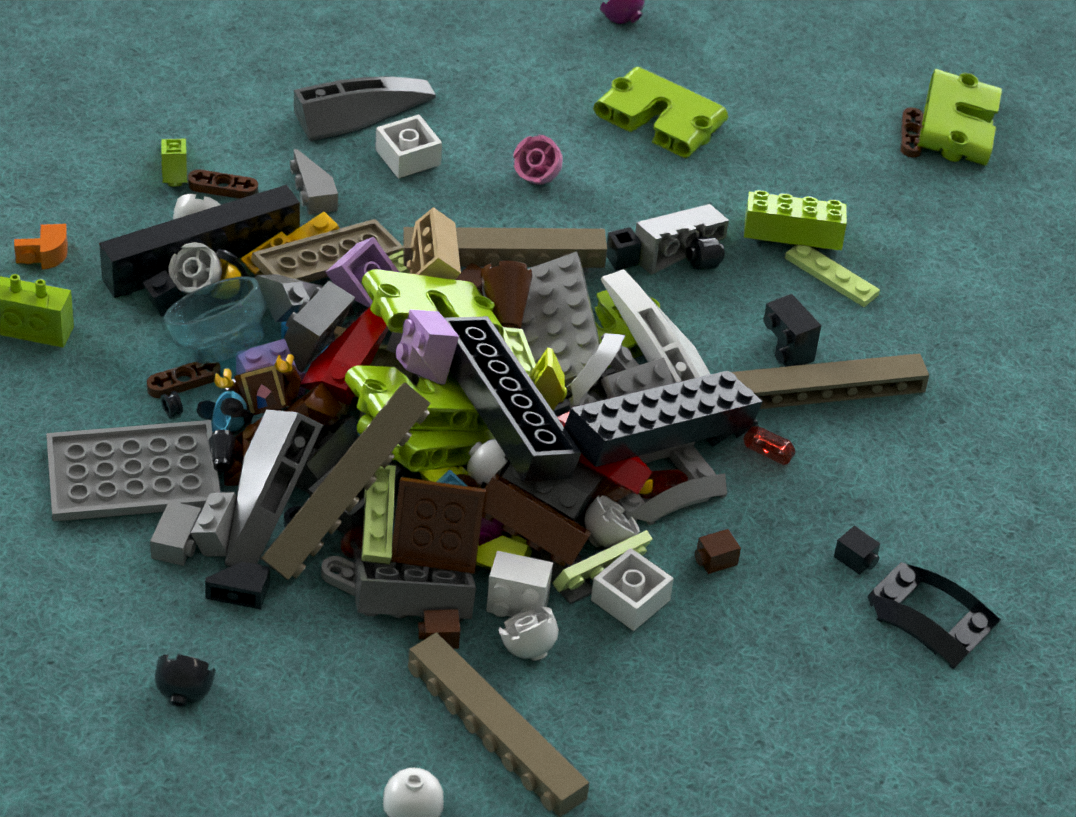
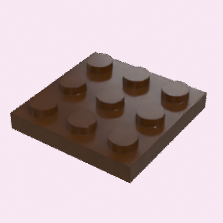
(437, 525)

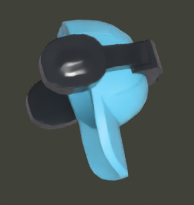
(227, 413)

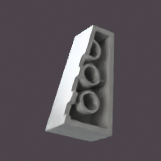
(668, 236)

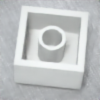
(408, 146)
(518, 584)
(632, 589)

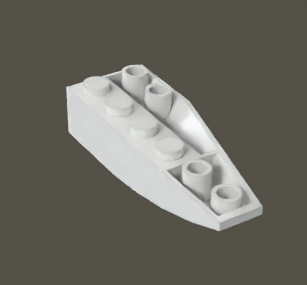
(653, 329)

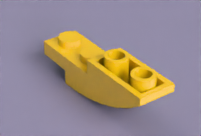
(318, 225)

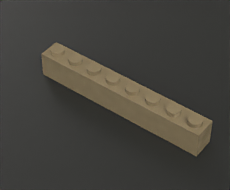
(523, 245)
(837, 380)
(345, 481)
(498, 725)

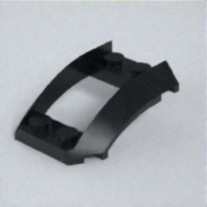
(952, 645)

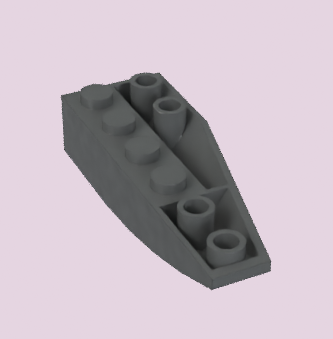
(356, 103)
(267, 481)

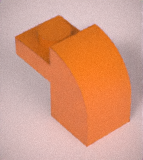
(48, 249)

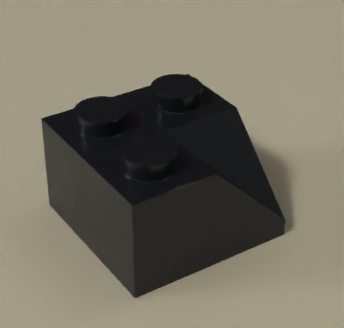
(795, 329)

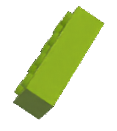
(795, 220)
(35, 311)

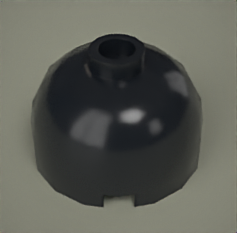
(183, 679)

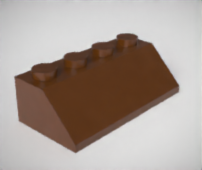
(534, 520)

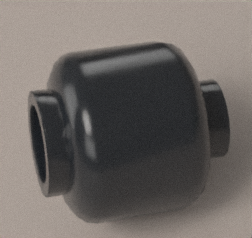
(705, 253)

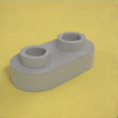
(344, 579)

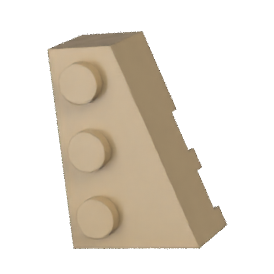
(435, 247)

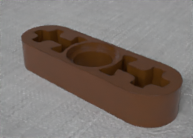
(907, 126)
(217, 178)
(189, 370)

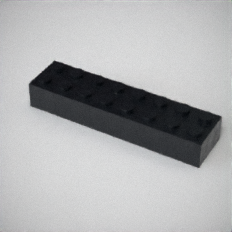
(232, 226)
(510, 403)
(662, 417)

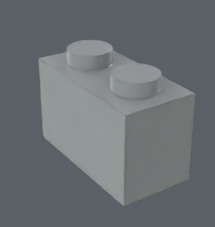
(214, 524)
(173, 537)

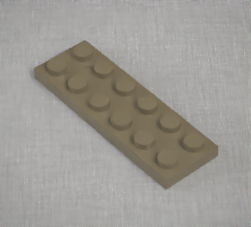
(314, 255)

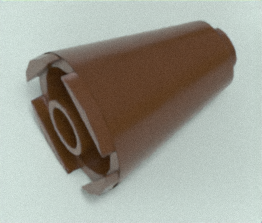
(508, 289)

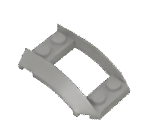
(606, 353)
(700, 486)

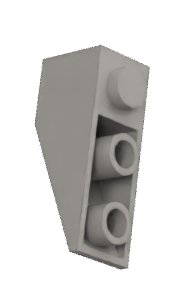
(316, 185)

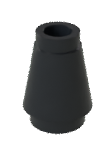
(222, 448)

